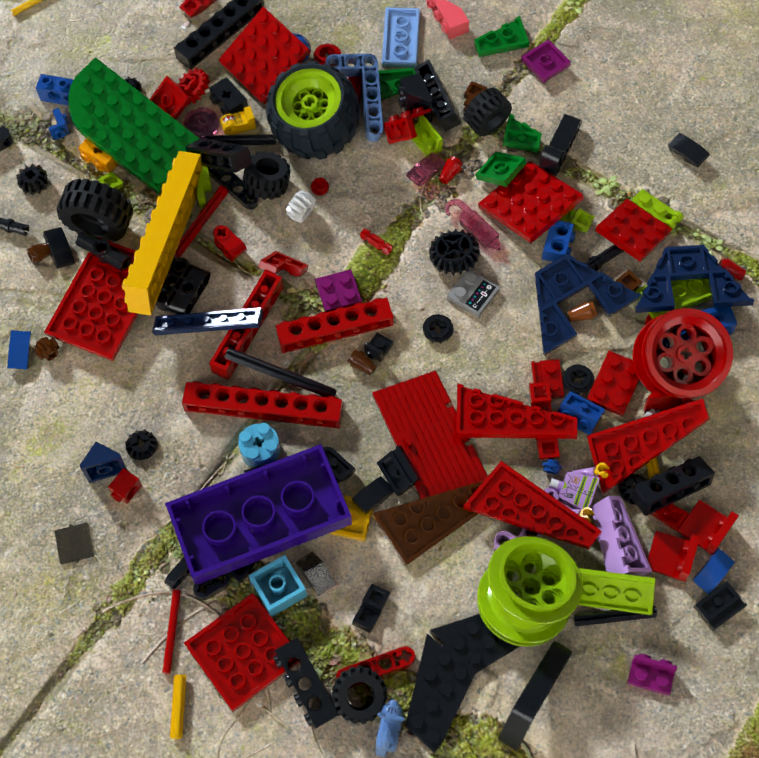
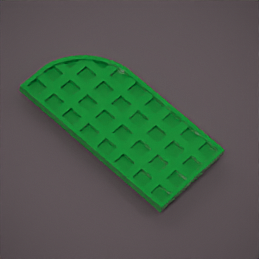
(126, 124)

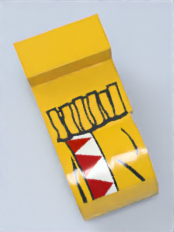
(238, 122)

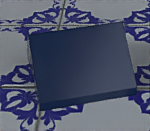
(101, 463)

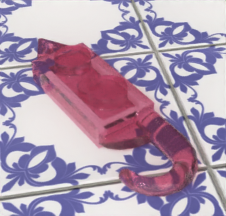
(475, 224)

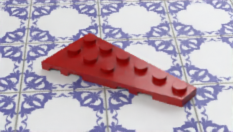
(502, 417)

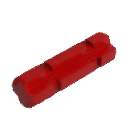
(376, 241)

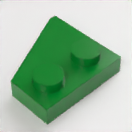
(521, 136)

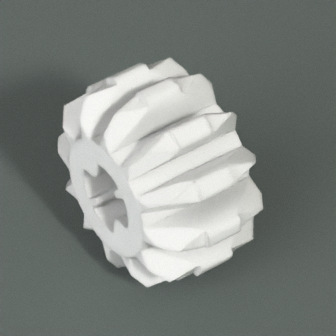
(300, 206)

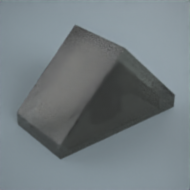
(315, 573)

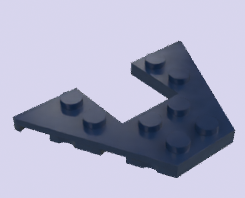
(688, 264)
(561, 281)

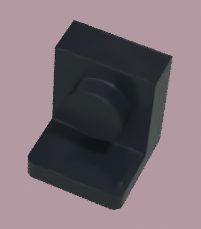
(378, 347)

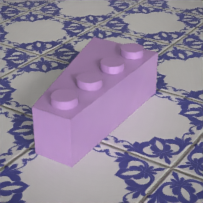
(618, 538)

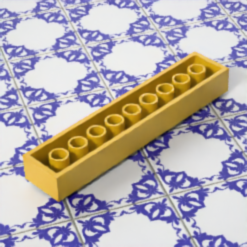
(162, 234)

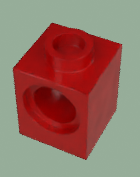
(124, 486)

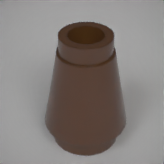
(38, 252)
(361, 362)

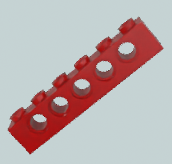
(264, 297)
(345, 328)

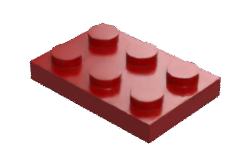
(614, 384)

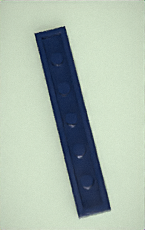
(208, 321)

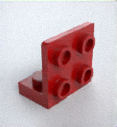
(402, 127)
(707, 524)
(672, 555)

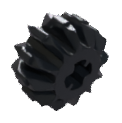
(32, 179)

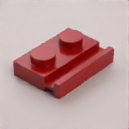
(549, 372)

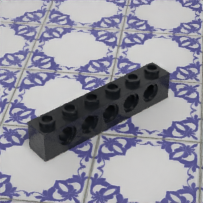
(216, 31)

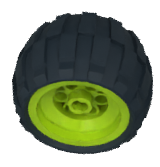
(302, 94)

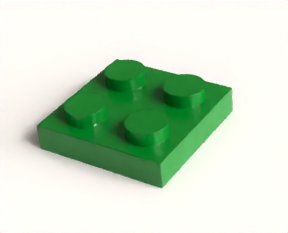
(500, 168)

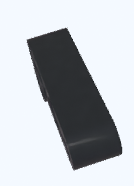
(556, 152)

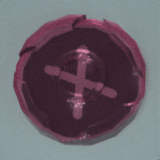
(202, 122)

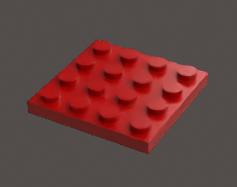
(263, 53)
(531, 202)
(239, 651)

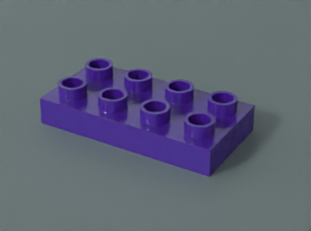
(258, 514)

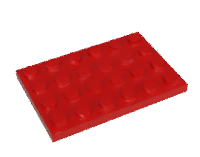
(94, 308)

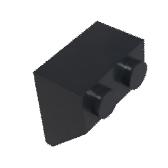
(414, 94)

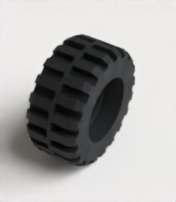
(95, 208)

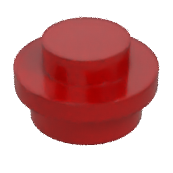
(319, 186)

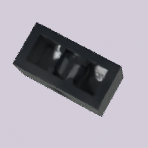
(227, 97)

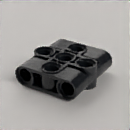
(190, 278)

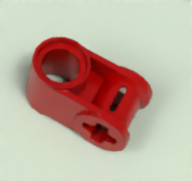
(228, 242)

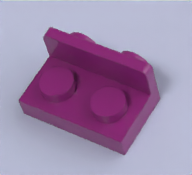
(651, 674)

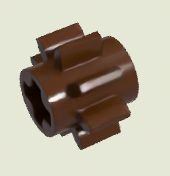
(47, 348)

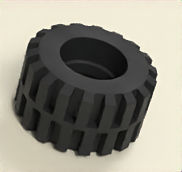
(487, 112)
(267, 175)
(364, 713)

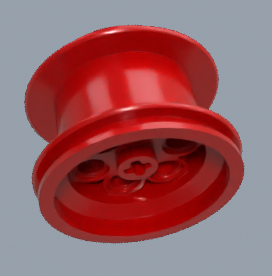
(700, 327)

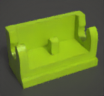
(427, 137)

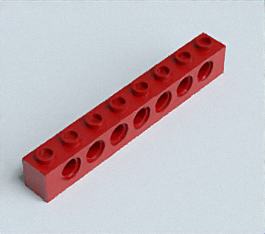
(271, 412)

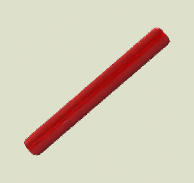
(200, 220)

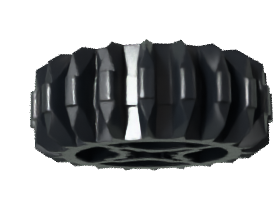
(453, 246)

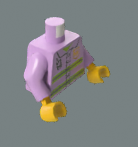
(579, 488)

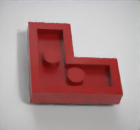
(277, 261)

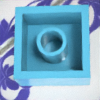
(278, 586)

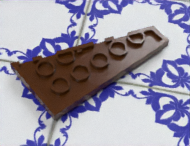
(425, 522)

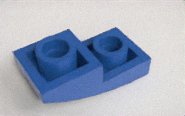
(19, 349)
(713, 571)

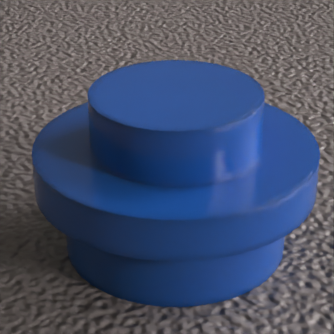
(551, 466)

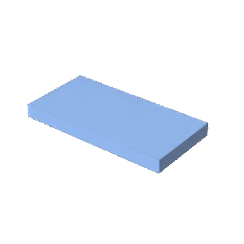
(400, 37)

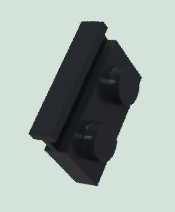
(398, 470)
(720, 605)

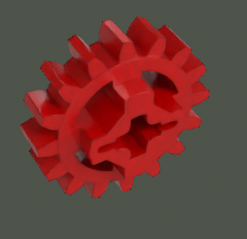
(194, 84)

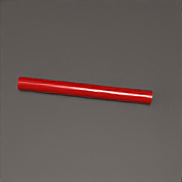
(169, 648)

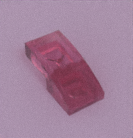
(424, 169)

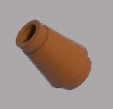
(585, 311)

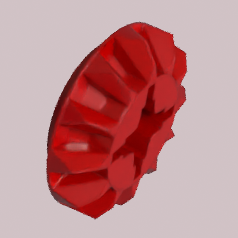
(320, 52)

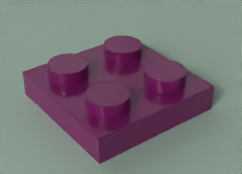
(545, 61)
(338, 290)

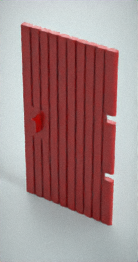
(427, 432)

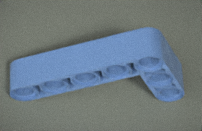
(368, 89)

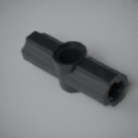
(111, 255)

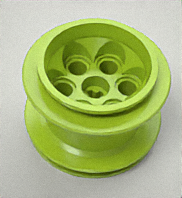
(517, 607)

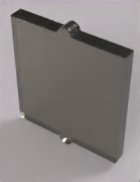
(74, 543)

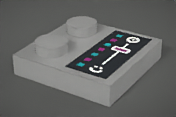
(473, 293)

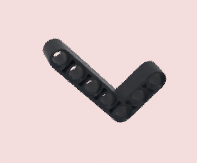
(534, 695)

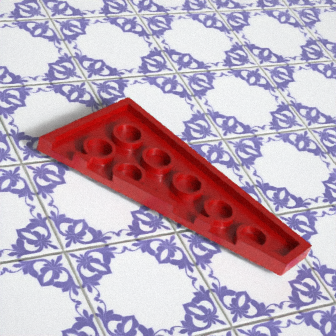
(640, 441)
(518, 501)

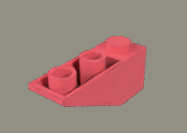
(450, 16)

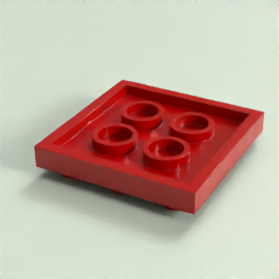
(633, 230)

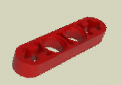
(374, 663)

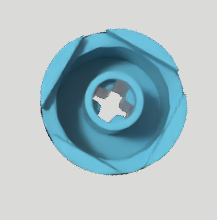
(255, 436)

